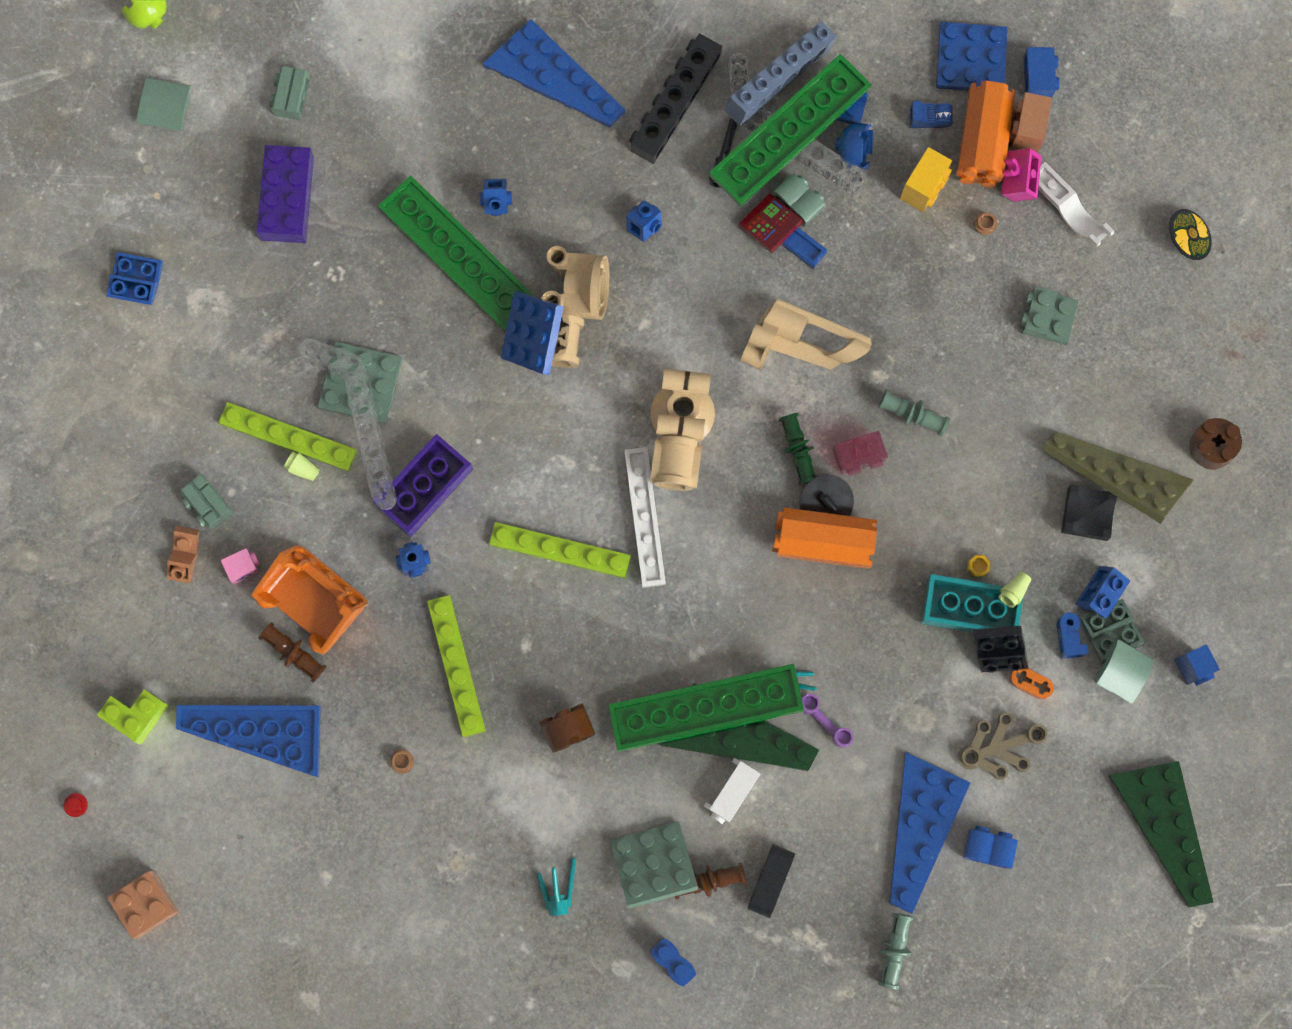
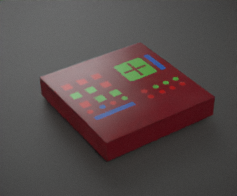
(770, 223)

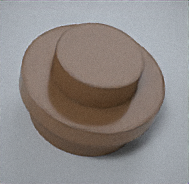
(985, 223)
(402, 761)

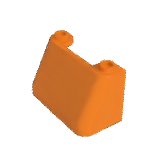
(310, 596)

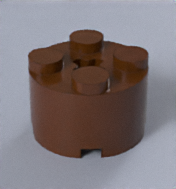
(1204, 449)
(567, 728)

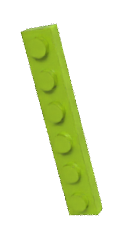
(287, 437)
(560, 550)
(456, 666)

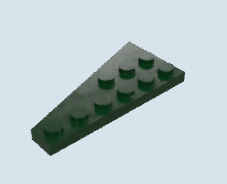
(752, 742)
(1165, 817)

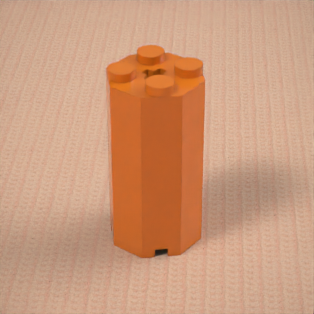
(985, 133)
(825, 538)

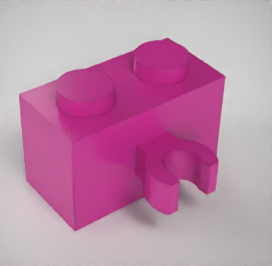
(1021, 175)

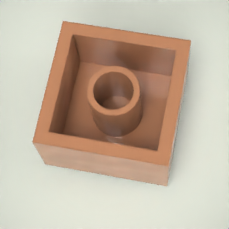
(1030, 122)
(143, 905)

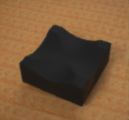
(1088, 513)

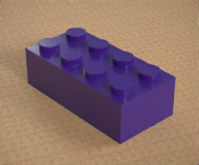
(285, 194)
(426, 484)

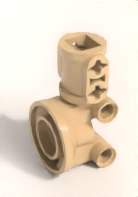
(583, 298)
(677, 450)

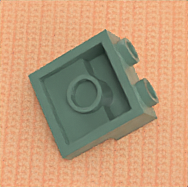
(1048, 315)

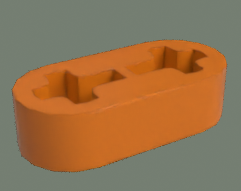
(1029, 688)

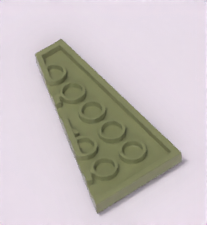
(1133, 481)

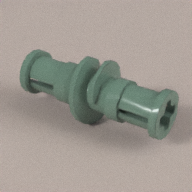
(914, 412)
(896, 950)

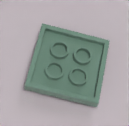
(382, 373)
(653, 865)

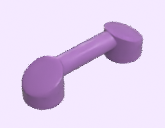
(840, 737)

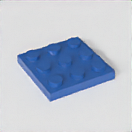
(970, 55)
(532, 332)

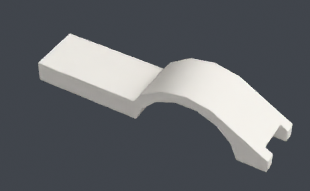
(1070, 208)

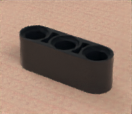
(771, 881)

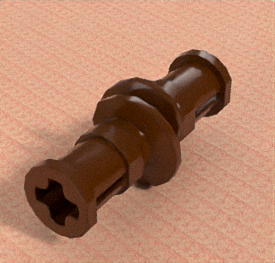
(292, 652)
(717, 878)

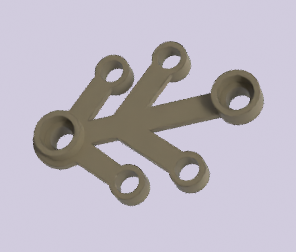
(997, 747)

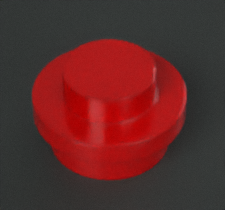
(75, 805)

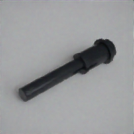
(726, 147)

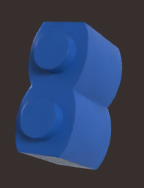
(990, 848)
(678, 968)

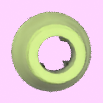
(301, 467)
(1014, 591)

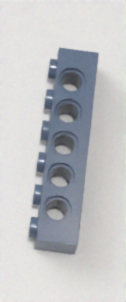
(780, 73)

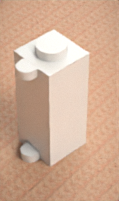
(733, 792)

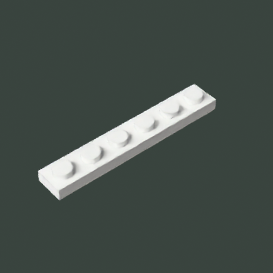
(645, 517)

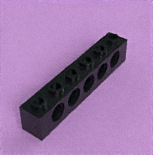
(700, 48)

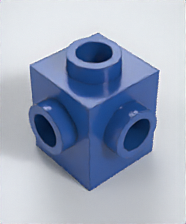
(495, 196)
(643, 220)
(416, 567)

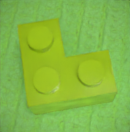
(134, 721)

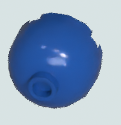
(855, 144)

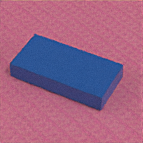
(805, 248)

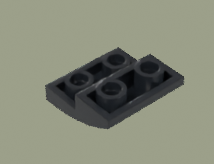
(1001, 649)

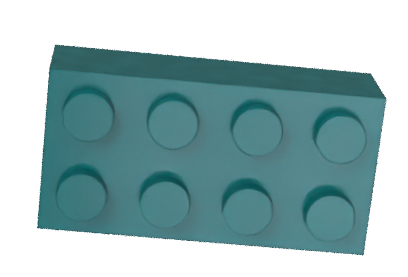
(966, 605)

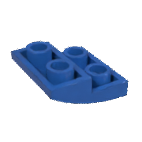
(134, 278)

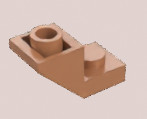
(184, 554)

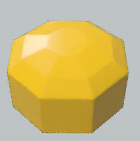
(978, 566)

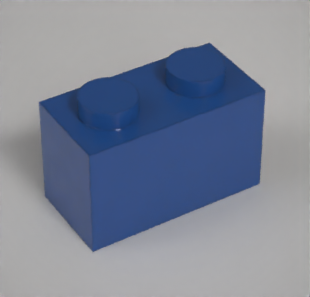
(1040, 71)
(1197, 665)

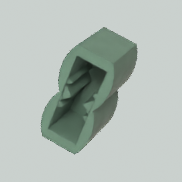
(799, 198)

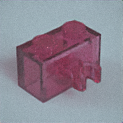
(860, 453)

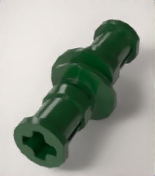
(798, 448)

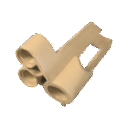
(781, 331)

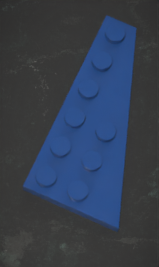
(548, 70)
(271, 732)
(924, 819)

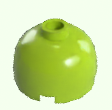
(145, 13)

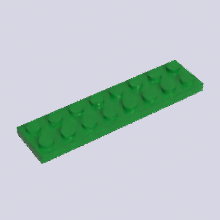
(790, 130)
(453, 249)
(706, 707)

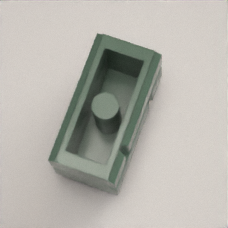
(290, 93)
(206, 501)

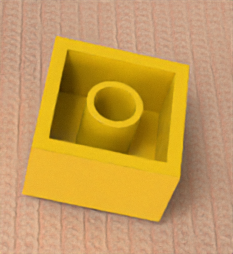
(927, 180)

